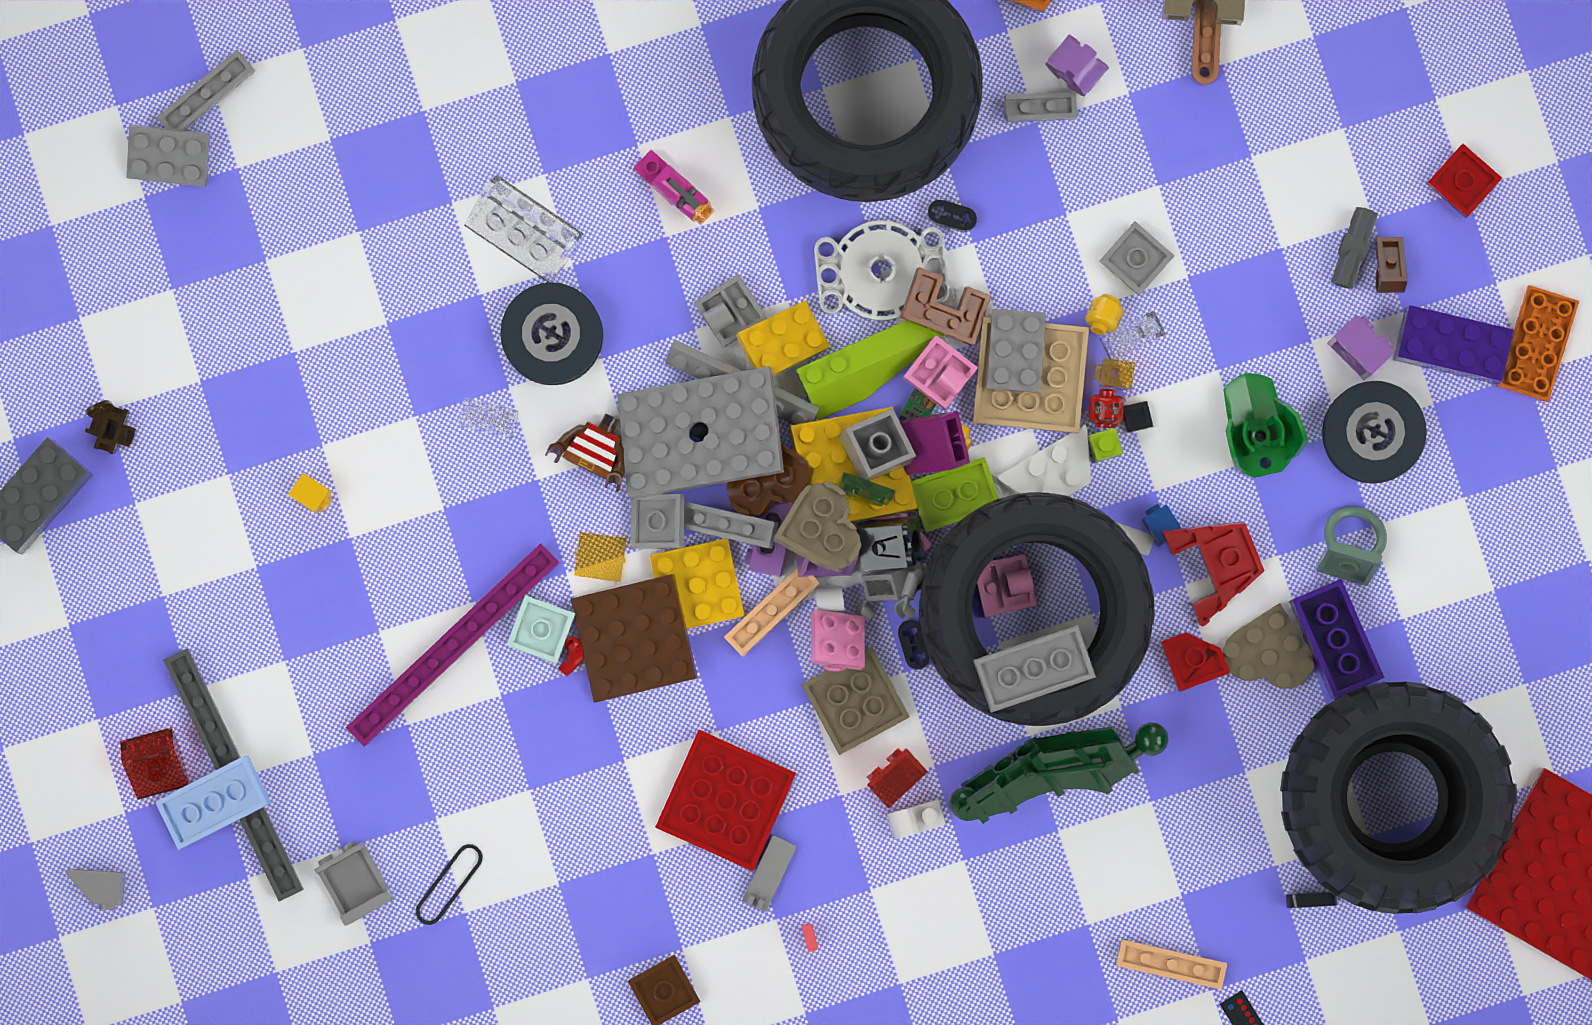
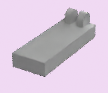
(1040, 107)
(769, 873)

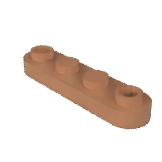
(1205, 44)

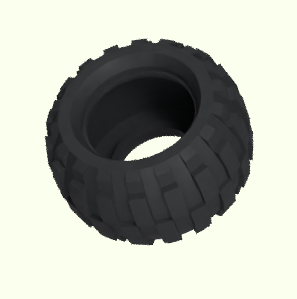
(1471, 785)

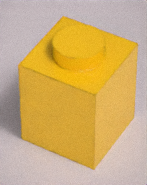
(311, 494)

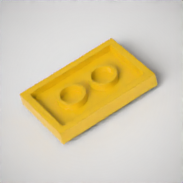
(783, 339)

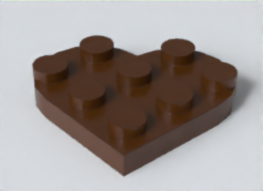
(758, 494)

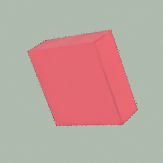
(810, 937)

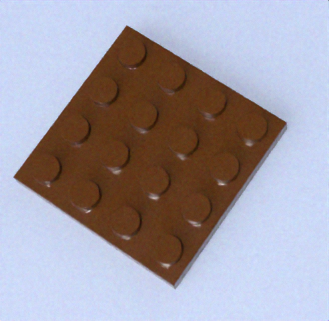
(634, 638)

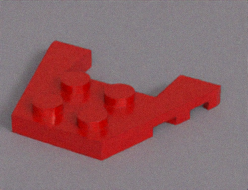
(1228, 560)

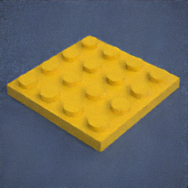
(824, 451)

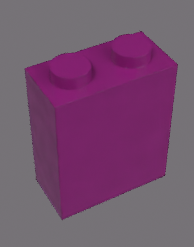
(936, 442)

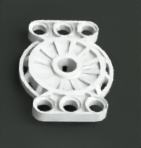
(855, 265)

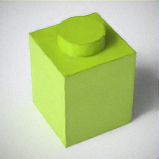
(1105, 445)

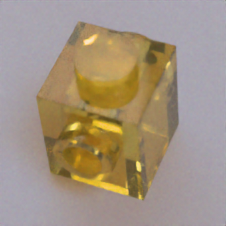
(1124, 370)

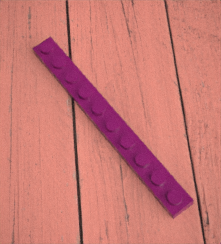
(452, 645)

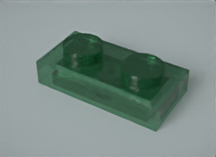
(856, 486)

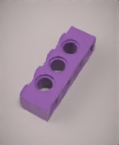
(770, 563)

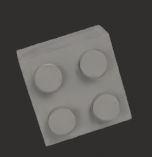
(877, 446)

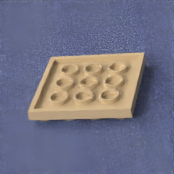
(1061, 391)

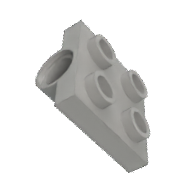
(730, 310)

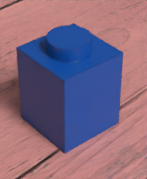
(1159, 520)

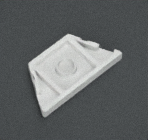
(1055, 469)

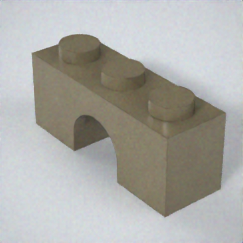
(1226, 11)

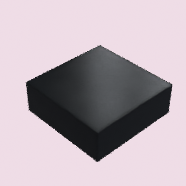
(1137, 417)

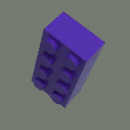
(1453, 344)
(1336, 639)

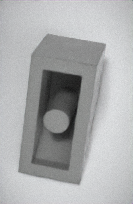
(100, 886)

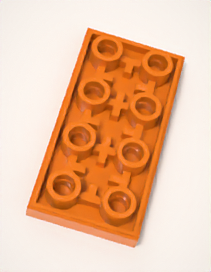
(1538, 343)

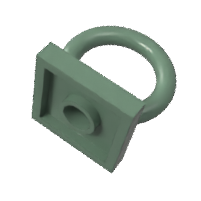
(1349, 560)

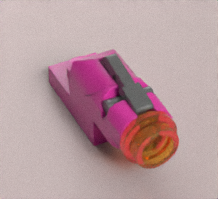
(674, 187)

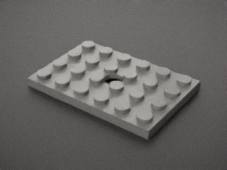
(740, 438)

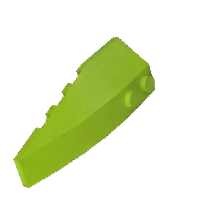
(862, 367)

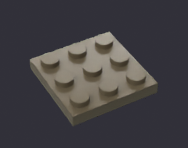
(855, 703)

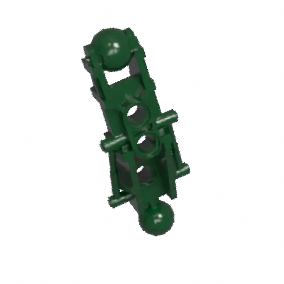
(1055, 763)

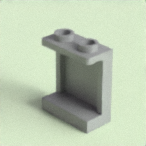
(354, 882)

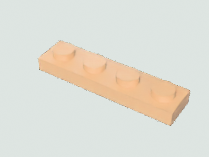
(770, 612)
(1171, 964)

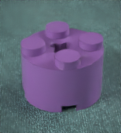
(1076, 65)

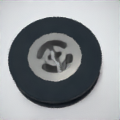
(570, 308)
(1386, 403)

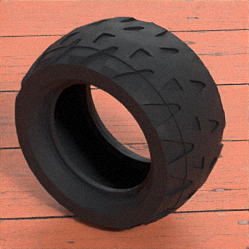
(853, 169)
(1087, 535)

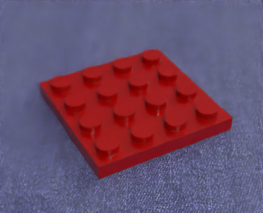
(725, 800)

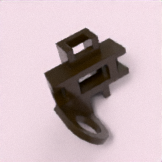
(102, 415)

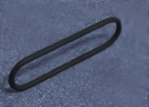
(457, 891)

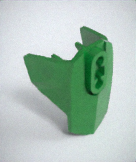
(1253, 409)

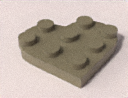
(820, 528)
(1269, 649)

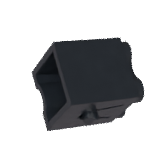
(890, 543)

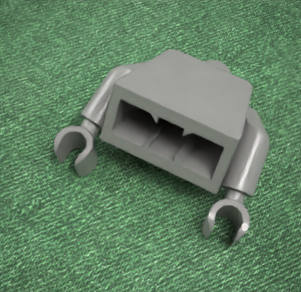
(892, 585)

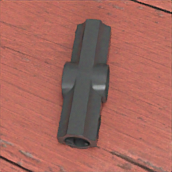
(1354, 247)

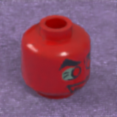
(1106, 408)

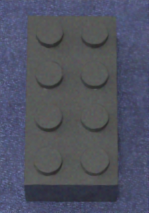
(38, 494)

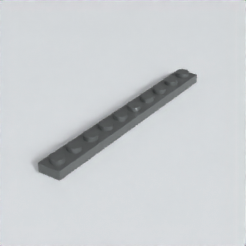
(222, 752)

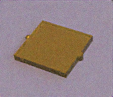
(600, 557)

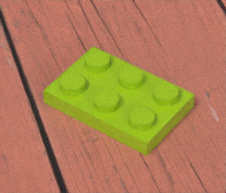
(953, 494)

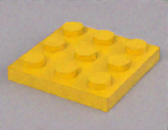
(704, 581)

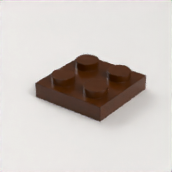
(664, 991)

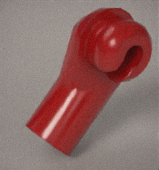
(574, 654)

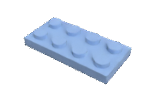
(213, 802)

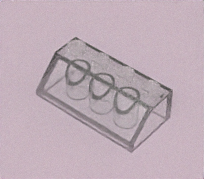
(523, 228)

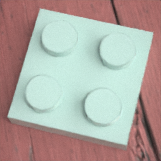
(541, 629)

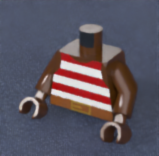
(593, 449)

